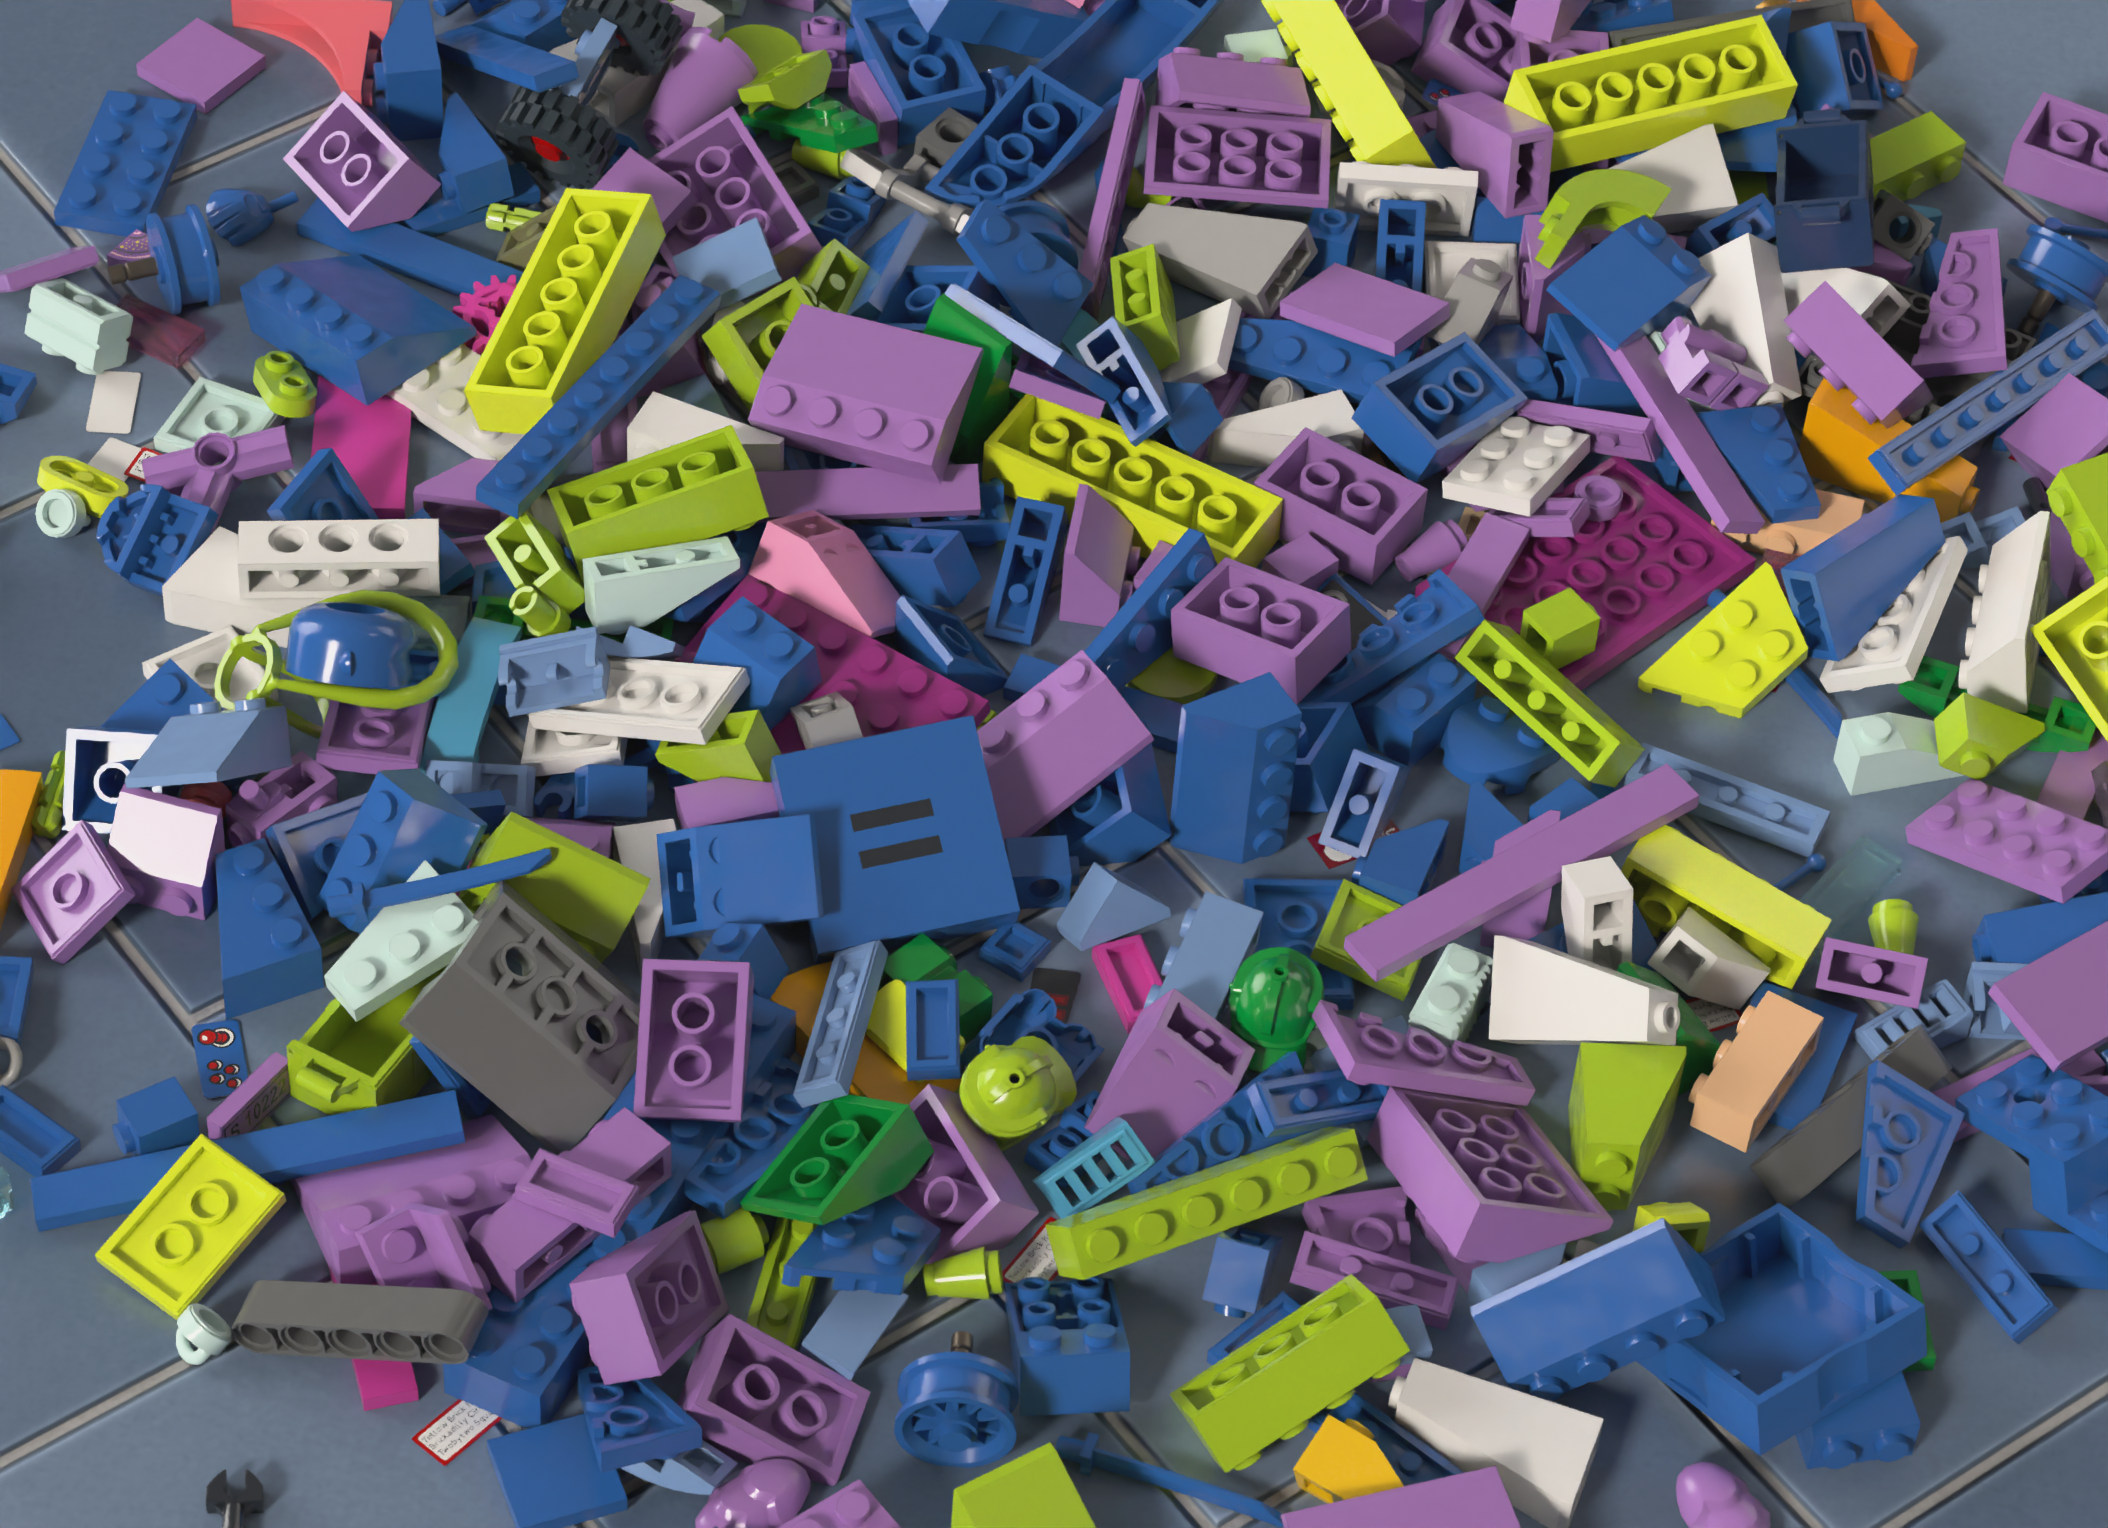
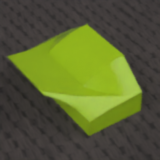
(789, 82)

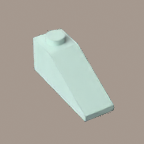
(651, 582)
(1887, 753)

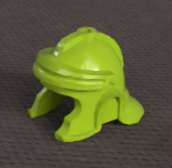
(1016, 1109)

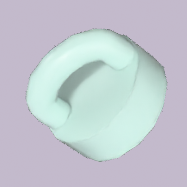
(61, 513)
(204, 1330)

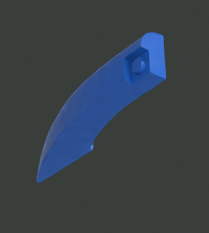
(1066, 100)

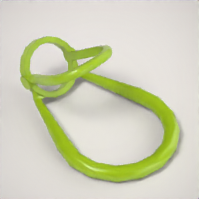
(323, 692)

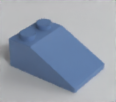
(215, 745)

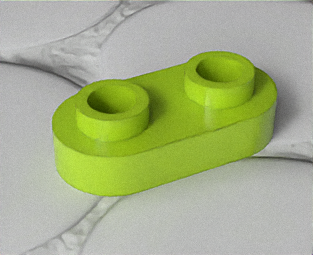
(284, 385)

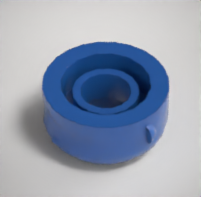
(350, 645)

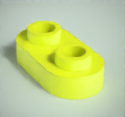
(91, 484)

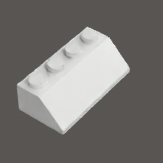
(2013, 600)

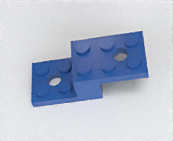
(2062, 1133)

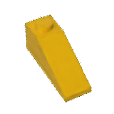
(1344, 1463)

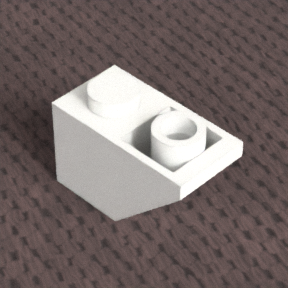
(1707, 962)

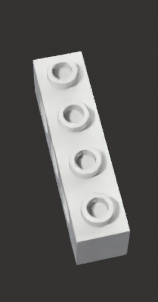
(338, 557)

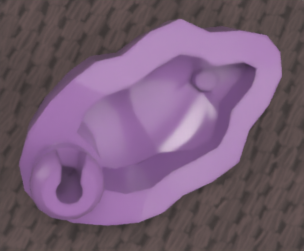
(759, 1497)
(1717, 1499)

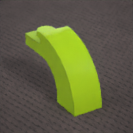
(1596, 201)

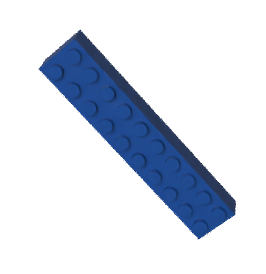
(534, 1347)

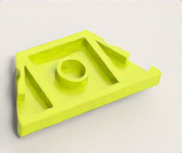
(1734, 650)

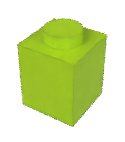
(1561, 628)

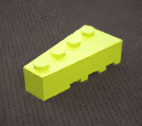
(1678, 873)

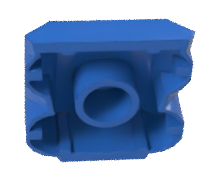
(1034, 1015)

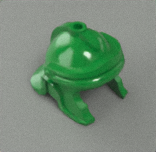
(1275, 1004)

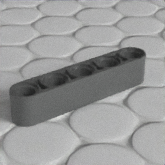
(1836, 1126)
(360, 1321)

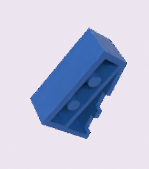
(263, 933)

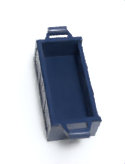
(1824, 193)

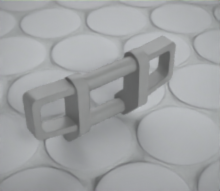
(902, 184)

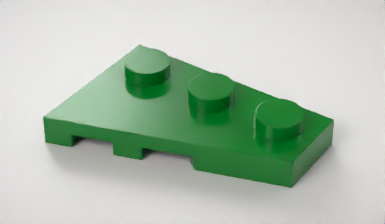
(818, 123)

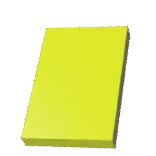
(190, 1227)

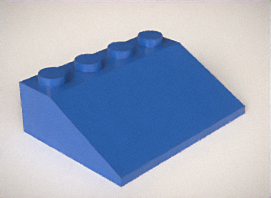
(351, 322)

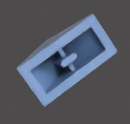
(1107, 909)

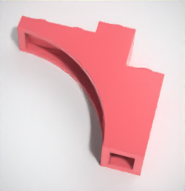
(336, 32)

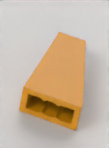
(1838, 447)

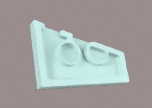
(399, 949)

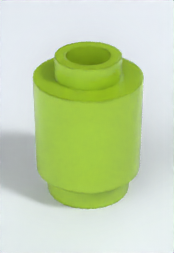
(735, 1239)

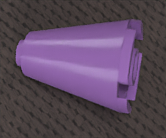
(696, 86)

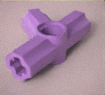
(195, 478)

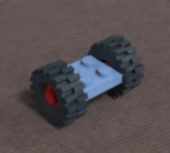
(557, 127)

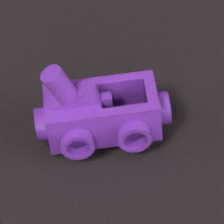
(278, 798)

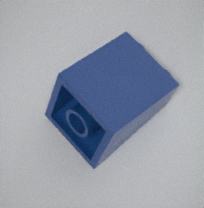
(1584, 369)

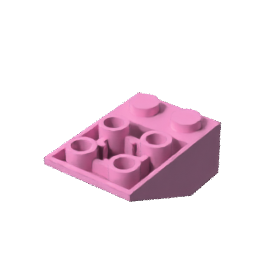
(828, 570)

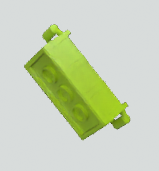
(360, 1063)

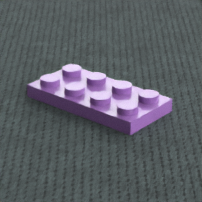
(2013, 840)

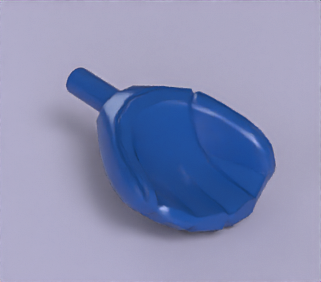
(243, 214)

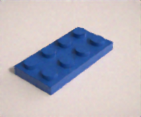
(125, 163)

